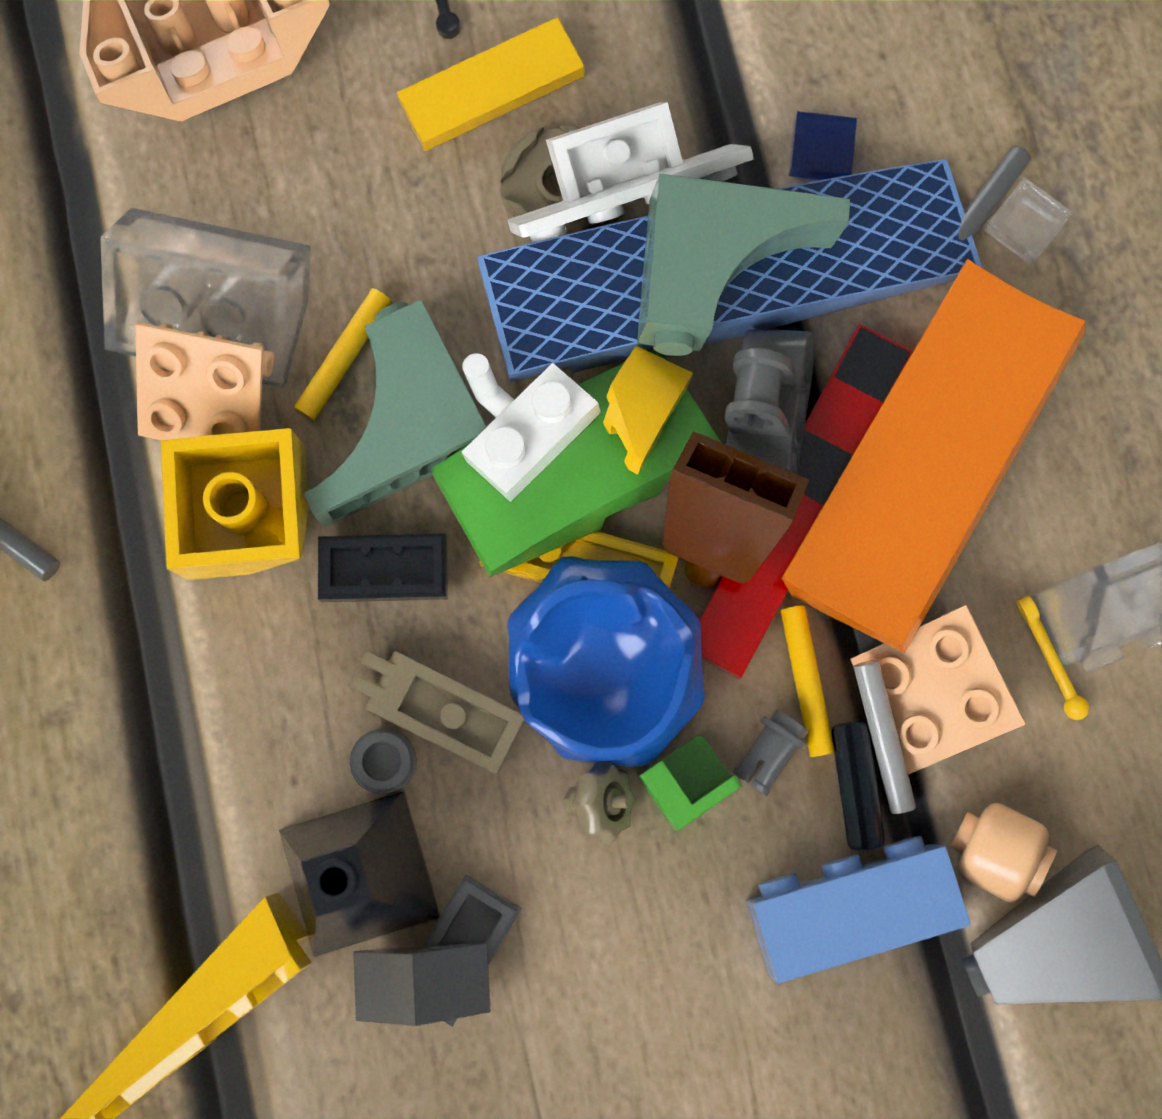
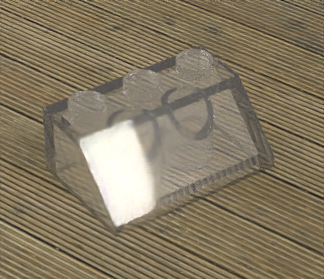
(203, 281)

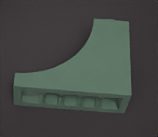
(709, 234)
(416, 417)

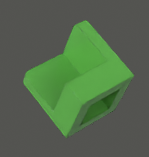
(688, 782)

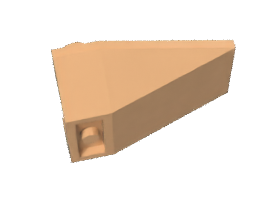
(191, 53)

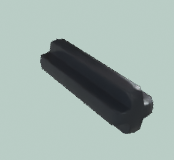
(858, 786)

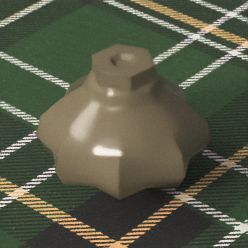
(601, 801)

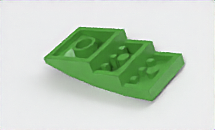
(570, 493)

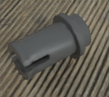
(775, 748)

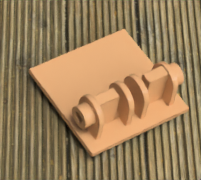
(197, 383)
(945, 690)

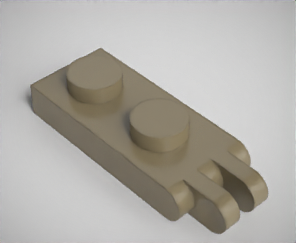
(440, 710)

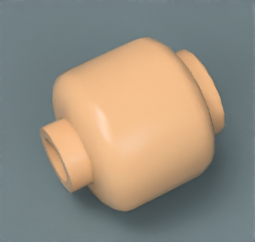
(1003, 852)

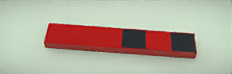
(838, 422)

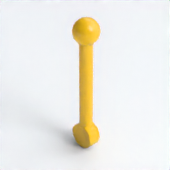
(1075, 706)

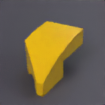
(642, 402)

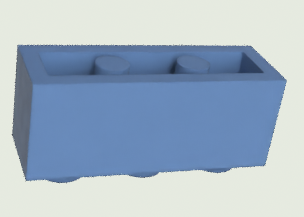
(856, 909)

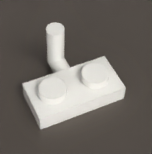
(526, 429)

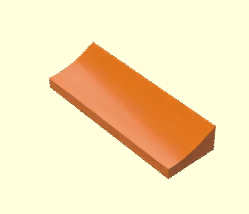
(933, 457)

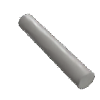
(884, 736)

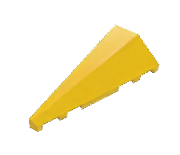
(229, 984)

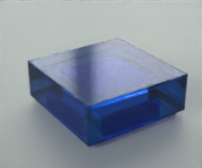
(822, 146)

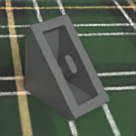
(421, 983)

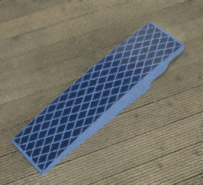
(581, 292)

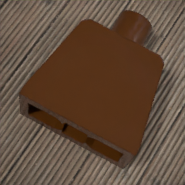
(726, 510)

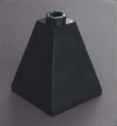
(383, 867)

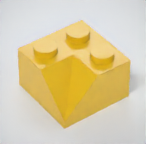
(233, 502)

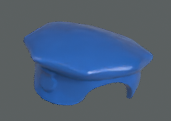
(605, 661)

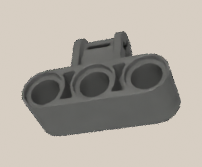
(771, 395)

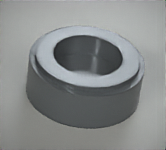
(383, 761)

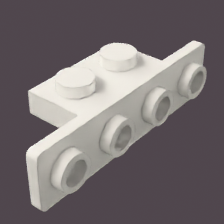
(617, 164)

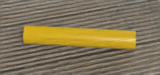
(340, 356)
(807, 681)

